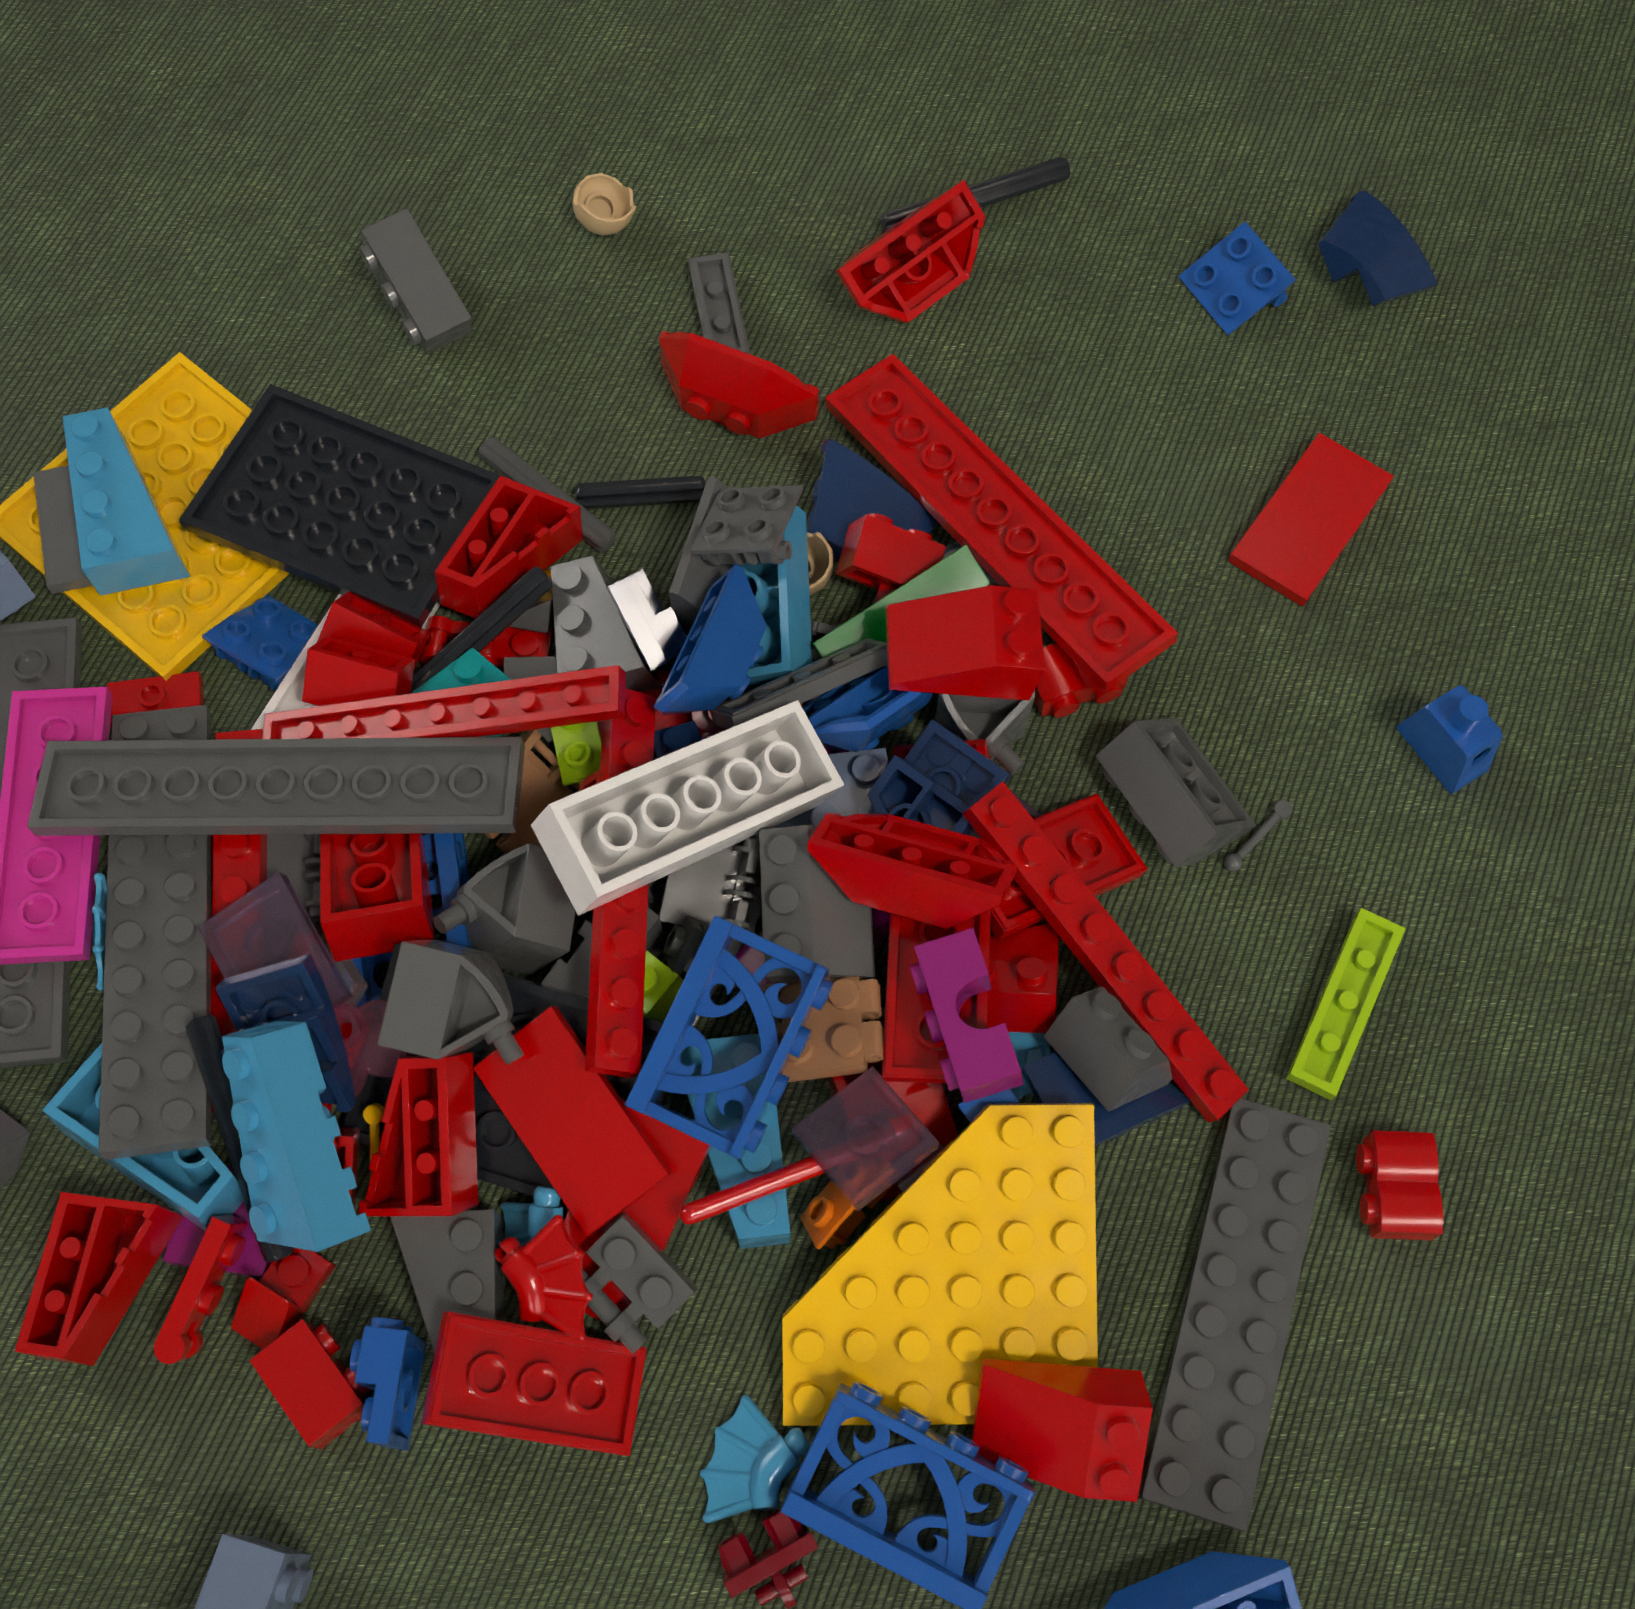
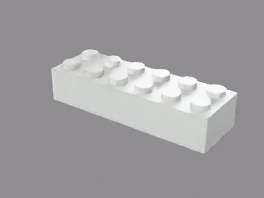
(685, 806)

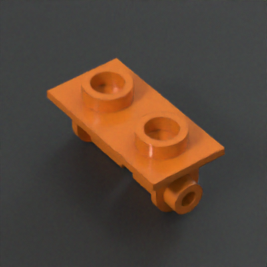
(832, 1217)

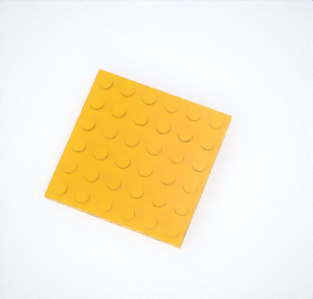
(177, 433)

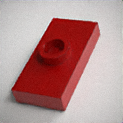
(156, 693)

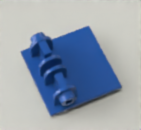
(1237, 278)
(262, 639)

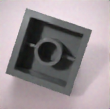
(986, 718)
(514, 911)
(448, 1002)

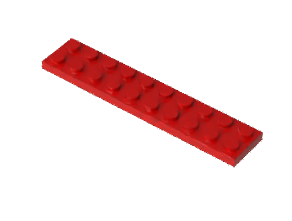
(1001, 522)

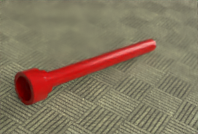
(749, 1190)

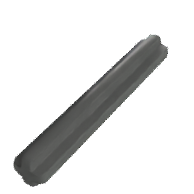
(515, 468)

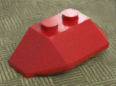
(917, 257)
(734, 386)
(911, 867)

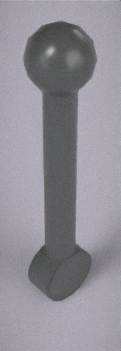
(1280, 811)

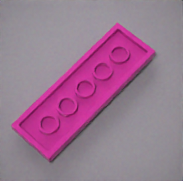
(46, 879)

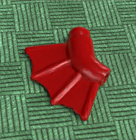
(548, 1278)

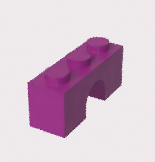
(979, 1059)

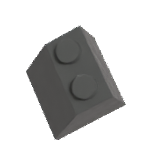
(1108, 1049)

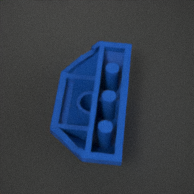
(717, 649)
(862, 711)
(1214, 1582)

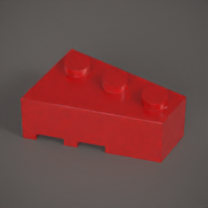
(502, 542)
(1024, 980)
(427, 1141)
(91, 1274)

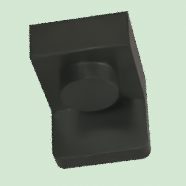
(685, 941)

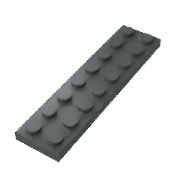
(1236, 1316)

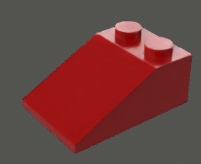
(967, 643)
(373, 893)
(1066, 1425)

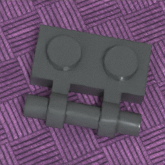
(642, 1274)

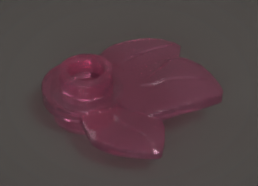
(362, 1045)

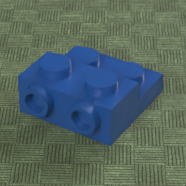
(390, 1364)

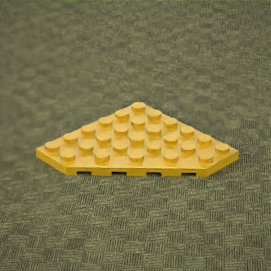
(960, 1268)

